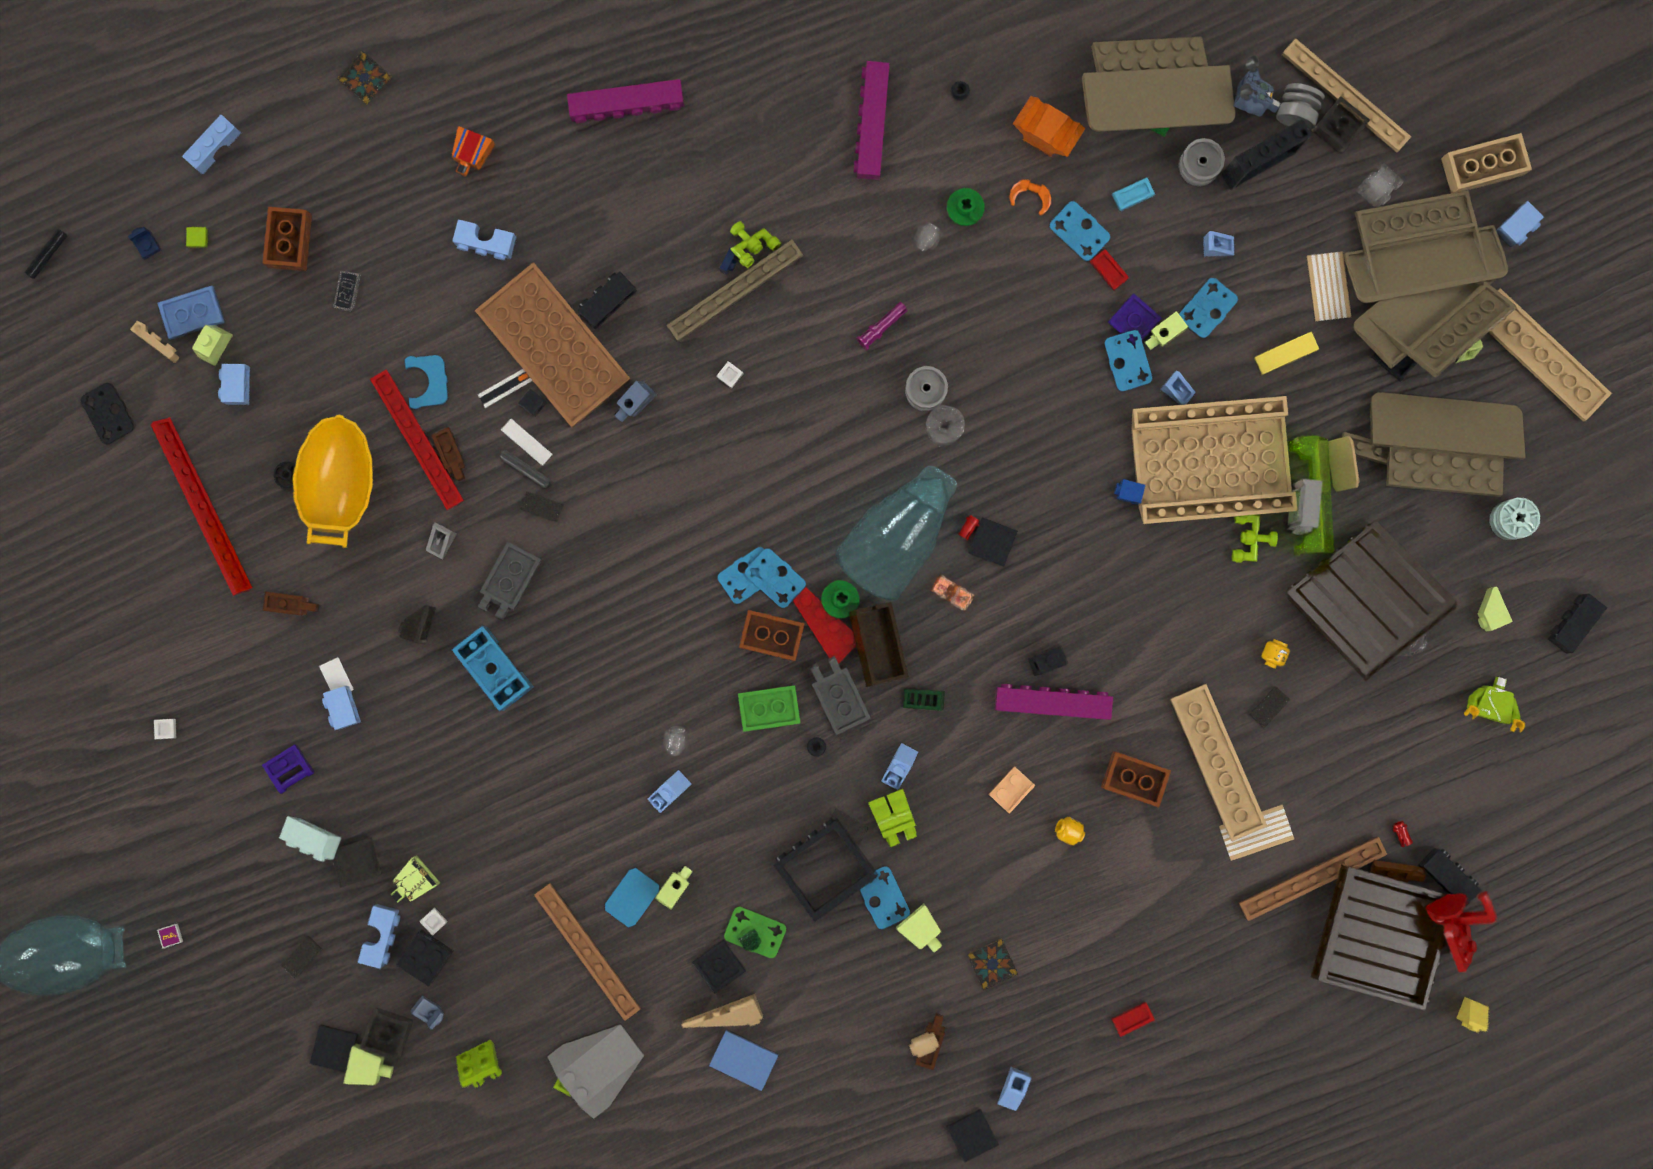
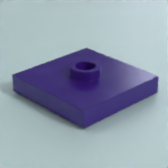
(1134, 316)

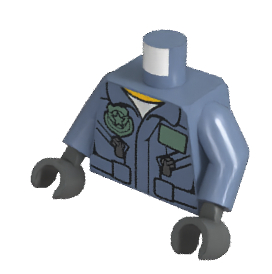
(1254, 93)

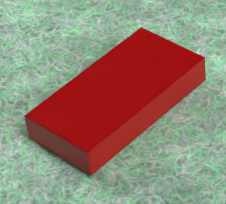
(1109, 269)
(1132, 1019)

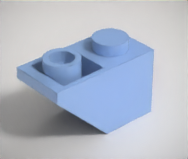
(899, 766)
(669, 791)
(1014, 1089)

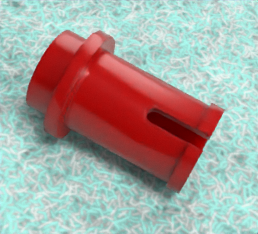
(968, 527)
(1402, 833)

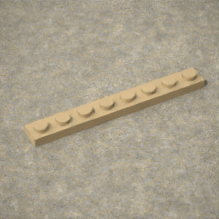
(1336, 86)

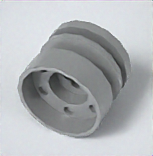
(1300, 103)

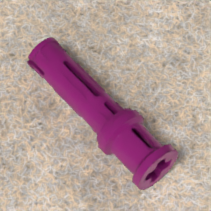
(875, 331)

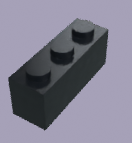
(607, 299)
(1577, 623)
(1449, 875)

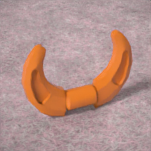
(1043, 192)

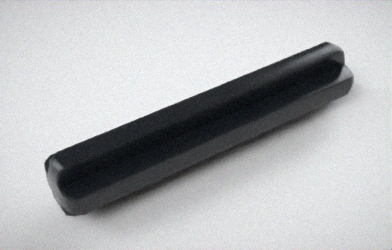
(46, 253)

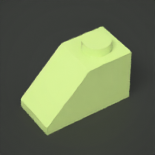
(1493, 611)

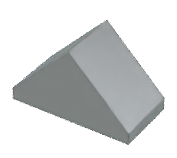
(440, 540)

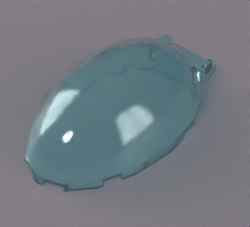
(59, 955)

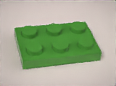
(769, 708)

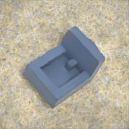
(428, 1012)

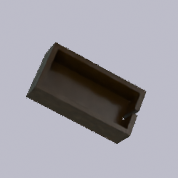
(878, 644)

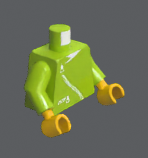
(1495, 705)

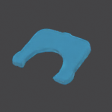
(437, 389)

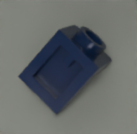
(144, 242)
(729, 262)

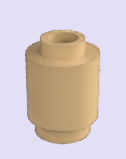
(924, 1044)

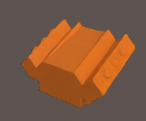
(1047, 128)

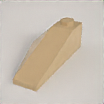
(733, 1014)

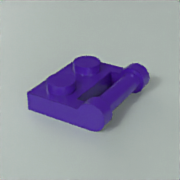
(284, 763)

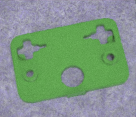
(761, 925)

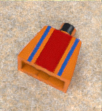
(470, 150)

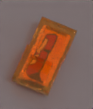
(952, 592)

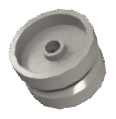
(1201, 151)
(923, 399)

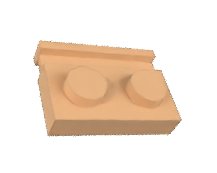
(1011, 789)

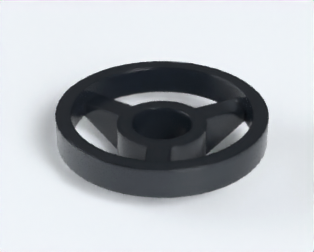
(282, 474)

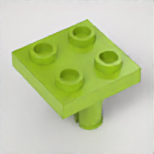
(478, 1064)

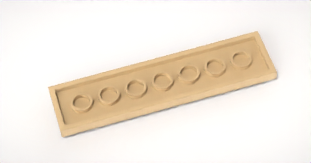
(1550, 362)
(1218, 762)

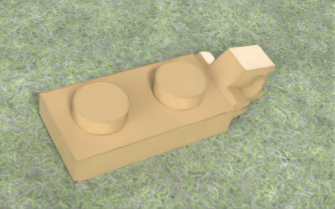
(153, 340)

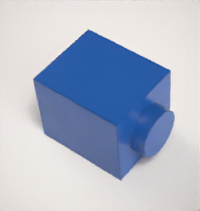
(1129, 491)

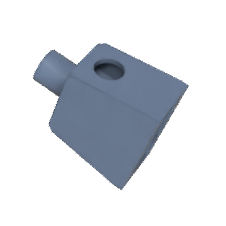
(641, 396)

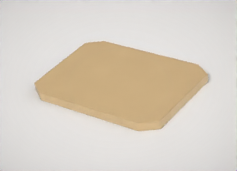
(1343, 464)

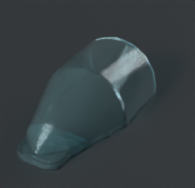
(897, 535)

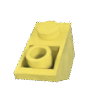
(1473, 1015)

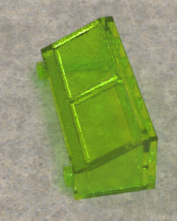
(1316, 451)

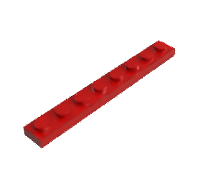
(417, 439)

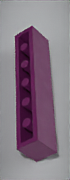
(625, 100)
(873, 120)
(1053, 703)

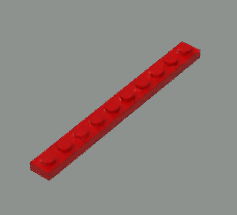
(201, 506)

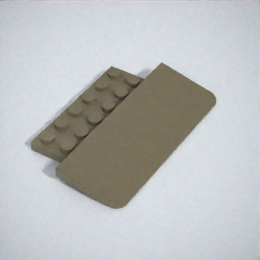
(1156, 86)
(1423, 248)
(1433, 325)
(1446, 442)

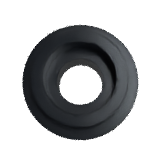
(963, 85)
(822, 746)

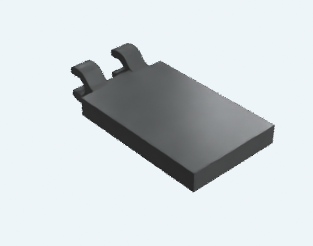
(508, 579)
(839, 697)

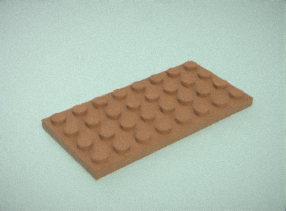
(552, 345)

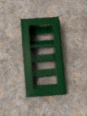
(940, 702)

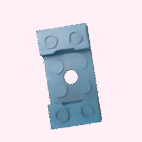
(506, 683)

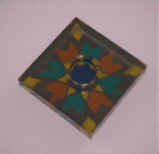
(364, 77)
(992, 964)

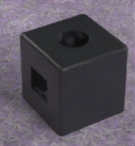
(532, 402)

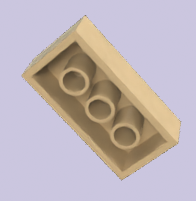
(1486, 163)

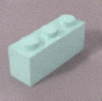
(310, 838)

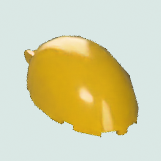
(333, 479)

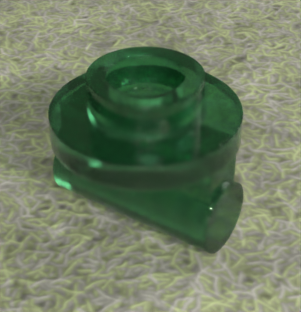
(750, 940)

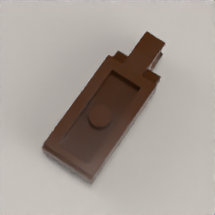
(449, 452)
(288, 604)
(1398, 871)
(929, 1060)

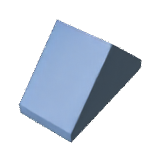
(1218, 244)
(1178, 388)

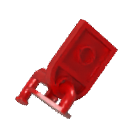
(1449, 912)

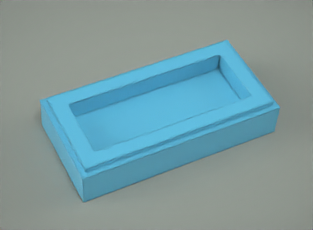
(1133, 194)

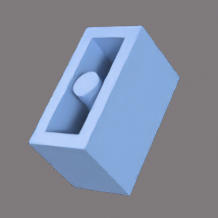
(1522, 221)
(234, 384)
(341, 708)

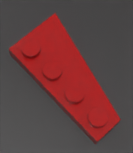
(831, 632)

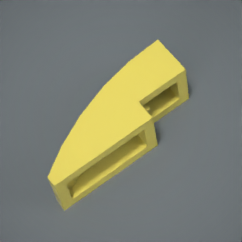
(1286, 353)

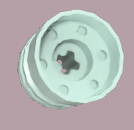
(1504, 522)

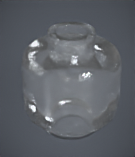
(927, 236)
(675, 740)

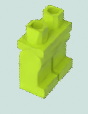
(894, 822)

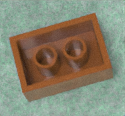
(287, 238)
(771, 635)
(1135, 779)

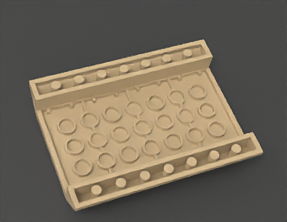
(1212, 460)

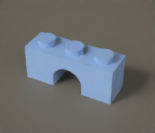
(201, 153)
(500, 245)
(385, 920)

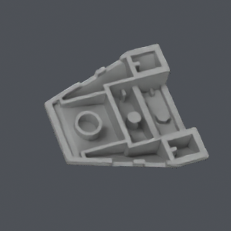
(596, 1067)

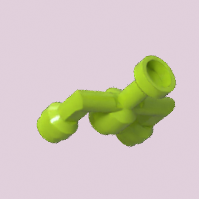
(751, 243)
(1251, 537)

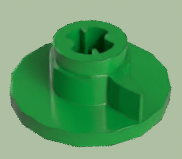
(965, 207)
(840, 599)

